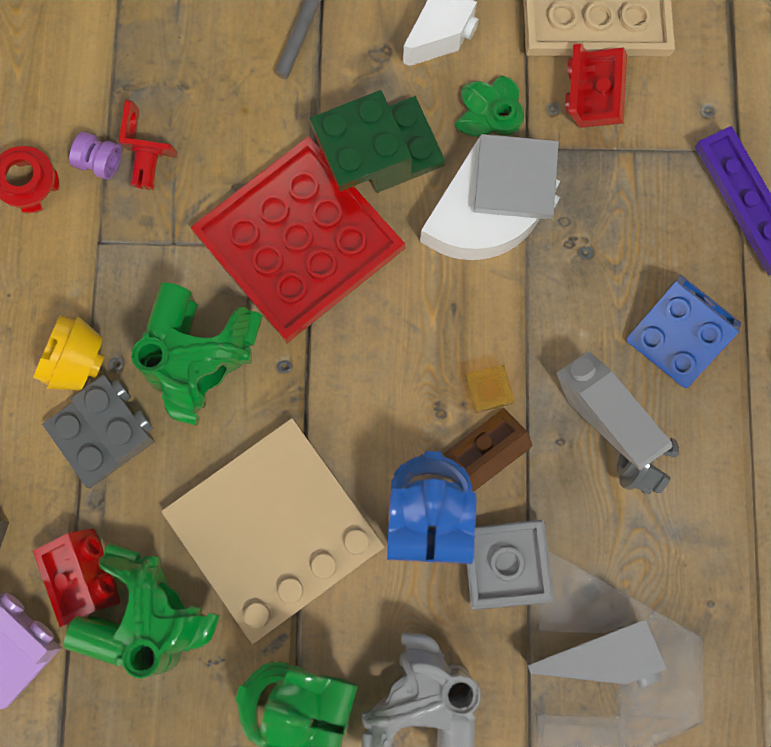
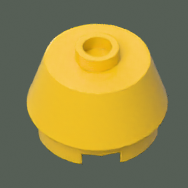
(70, 355)

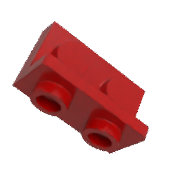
(74, 576)

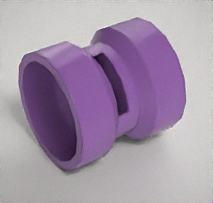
(95, 155)

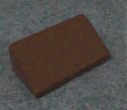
(490, 448)

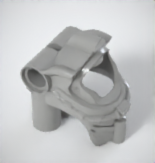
(423, 698)

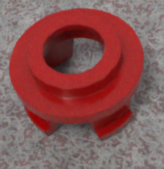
(44, 178)

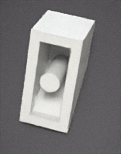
(440, 30)

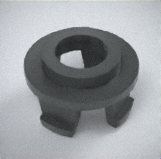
(647, 478)

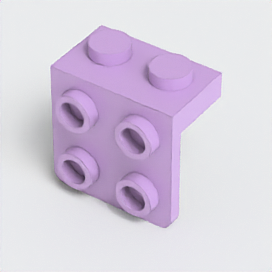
(23, 649)

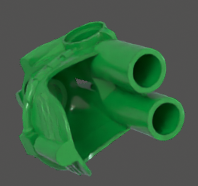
(185, 364)
(151, 621)
(293, 705)

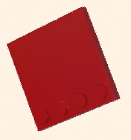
(297, 239)

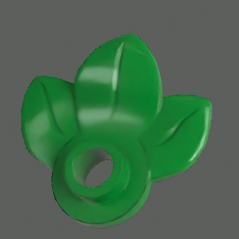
(485, 106)

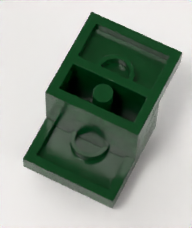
(377, 142)

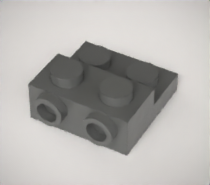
(99, 430)

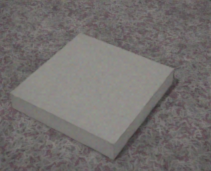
(516, 176)
(510, 566)

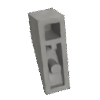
(612, 410)
(613, 658)

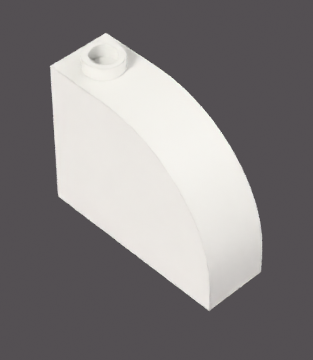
(467, 235)

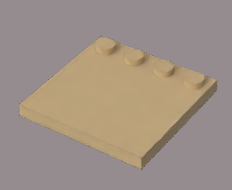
(636, 25)
(272, 530)

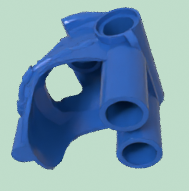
(431, 504)

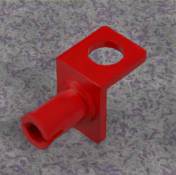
(145, 151)

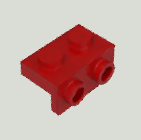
(596, 86)

